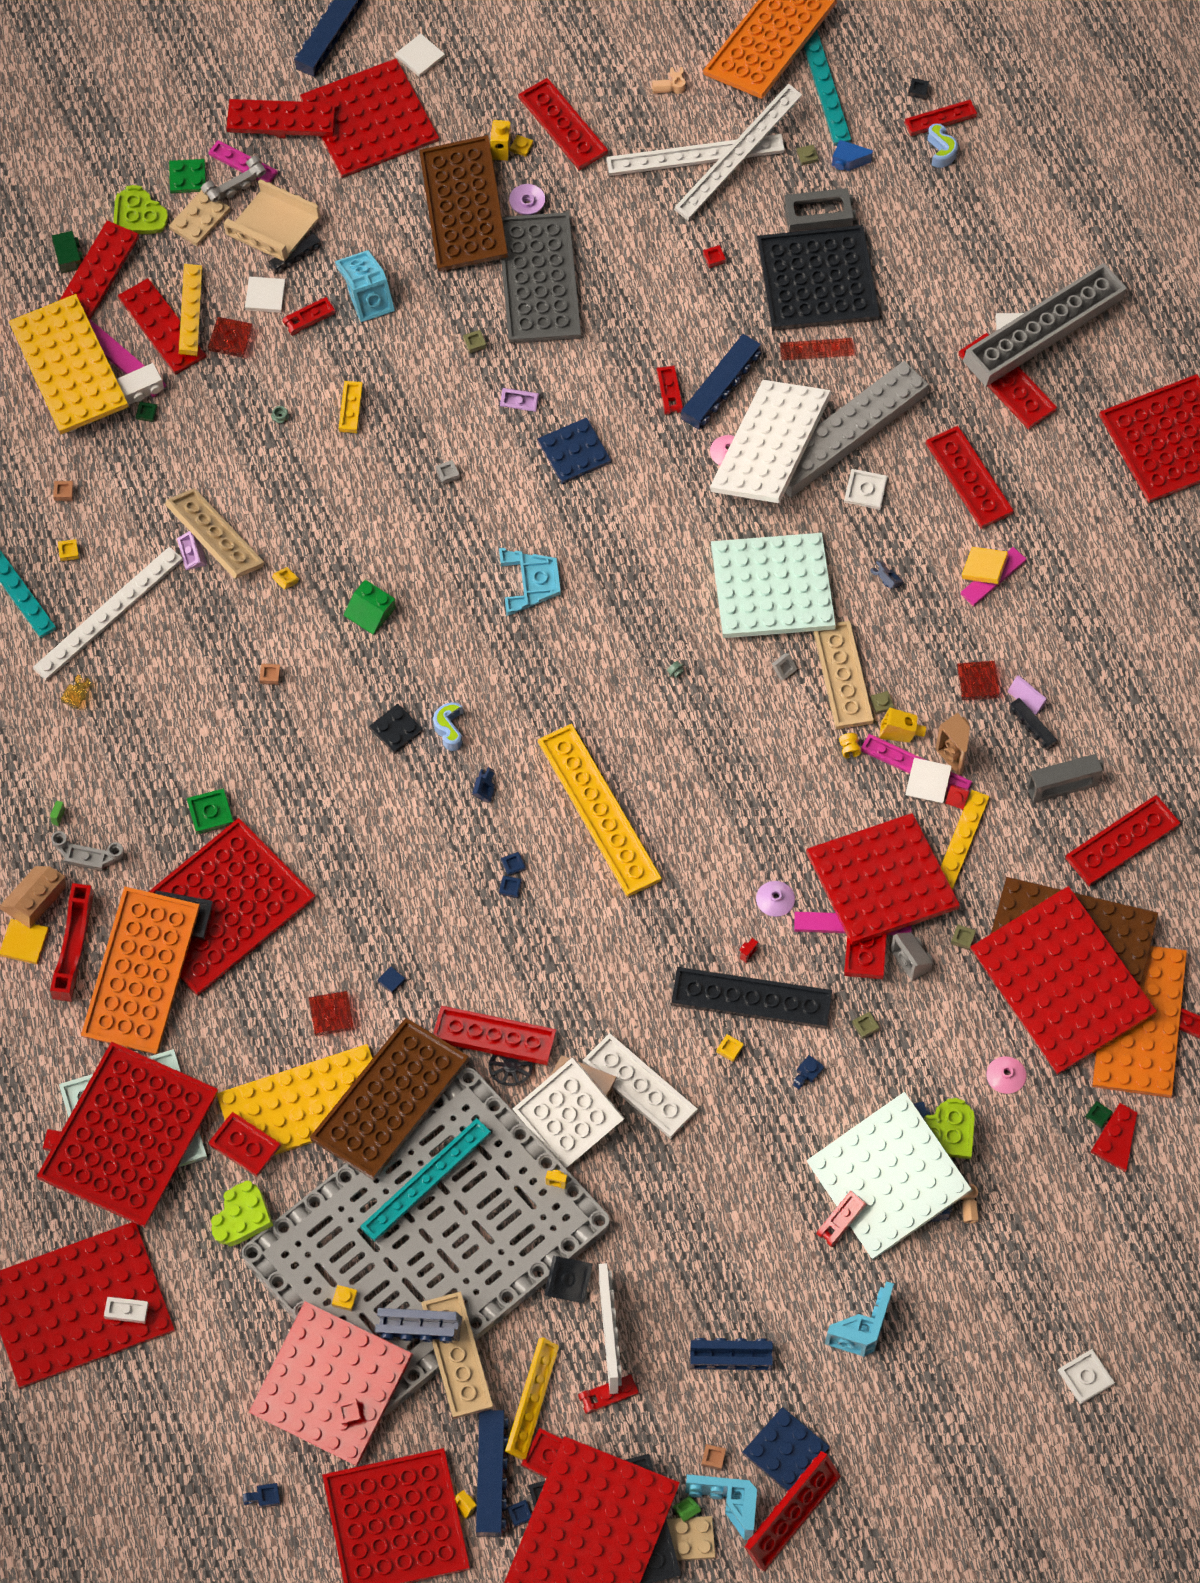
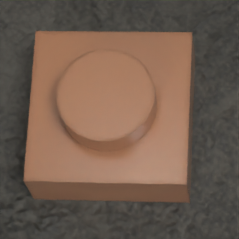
(63, 491)
(270, 674)
(713, 1457)

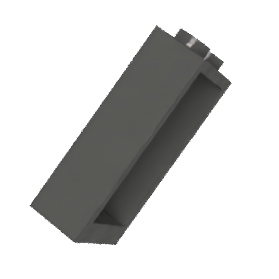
(819, 221)
(1065, 778)

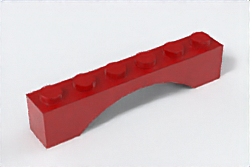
(67, 968)

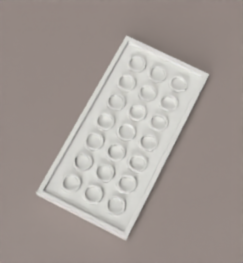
(770, 441)

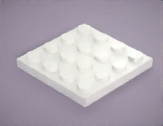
(568, 1113)

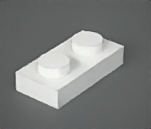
(126, 1310)

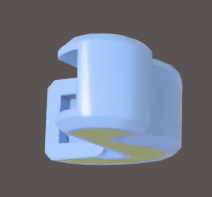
(944, 143)
(444, 726)

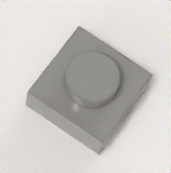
(447, 472)
(784, 666)

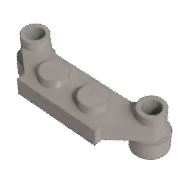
(239, 182)
(86, 856)

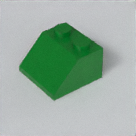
(369, 607)

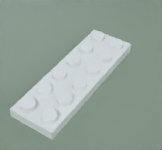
(641, 1086)
(610, 1329)

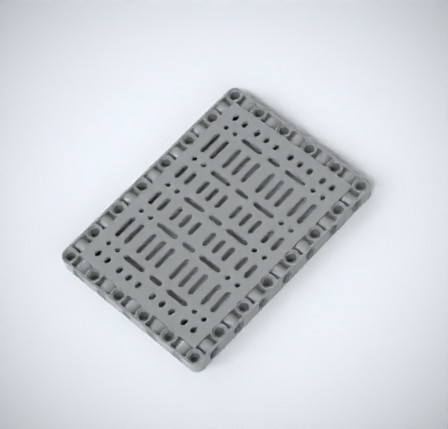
(487, 1306)

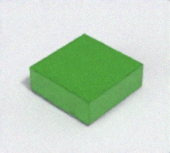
(57, 813)
(686, 1508)

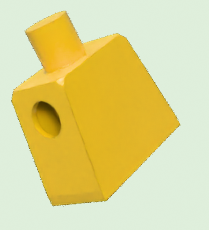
(500, 135)
(900, 726)

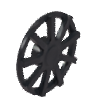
(510, 1068)

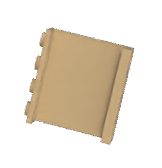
(274, 221)

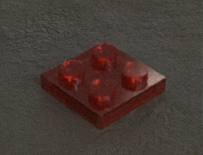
(230, 337)
(978, 680)
(331, 1013)

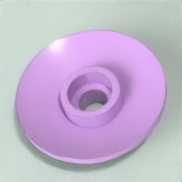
(529, 193)
(775, 906)

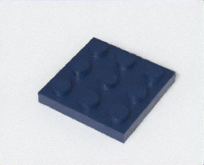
(574, 450)
(784, 1449)

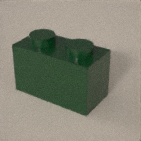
(66, 251)

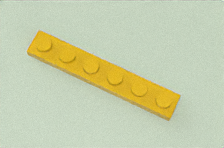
(190, 309)
(963, 836)
(532, 1398)

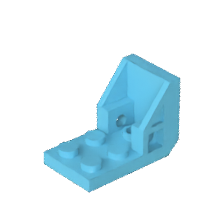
(366, 285)
(852, 1333)
(739, 1498)

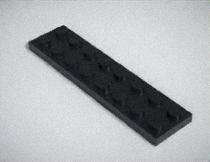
(751, 997)

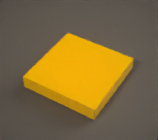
(985, 565)
(23, 942)

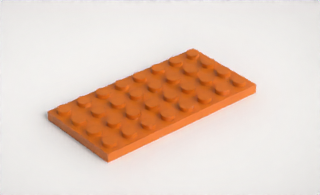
(766, 43)
(140, 970)
(1146, 1055)

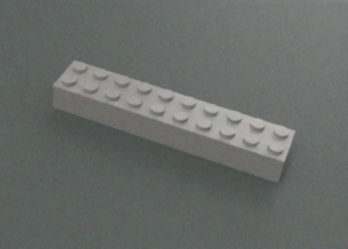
(1044, 324)
(857, 423)

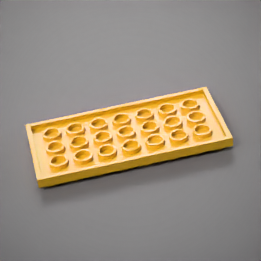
(68, 364)
(295, 1100)

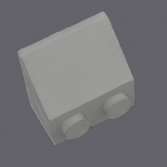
(911, 955)

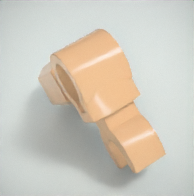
(677, 84)
(969, 1206)

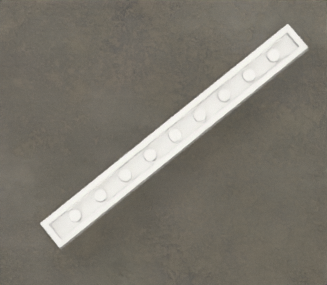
(738, 152)
(686, 156)
(107, 613)

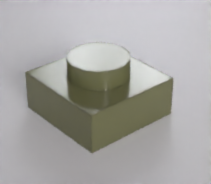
(807, 154)
(474, 341)
(881, 702)
(963, 937)
(865, 1025)

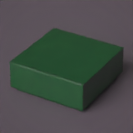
(146, 411)
(1099, 1114)

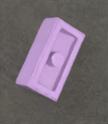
(519, 399)
(191, 551)
(1030, 696)

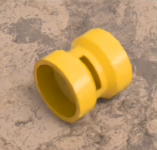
(850, 744)

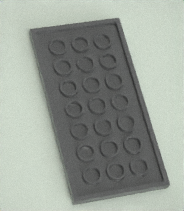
(540, 279)

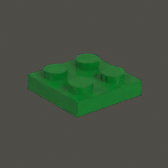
(186, 175)
(209, 811)

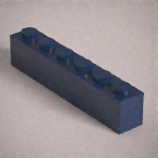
(325, 35)
(721, 381)
(490, 1474)

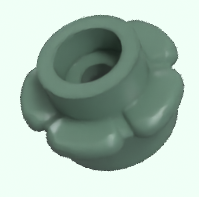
(280, 410)
(675, 669)

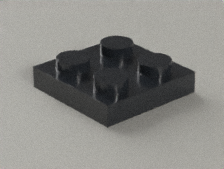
(395, 728)
(568, 1279)

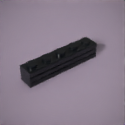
(304, 248)
(1032, 724)

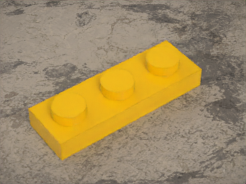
(350, 407)

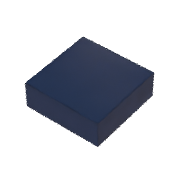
(513, 864)
(510, 886)
(391, 980)
(519, 1513)

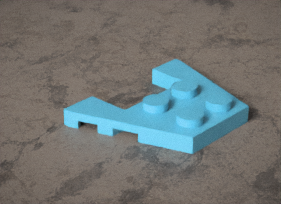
(539, 579)

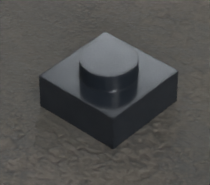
(918, 88)

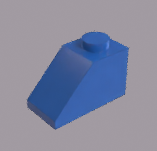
(850, 156)

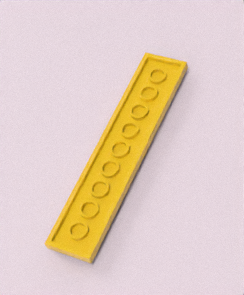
(599, 810)

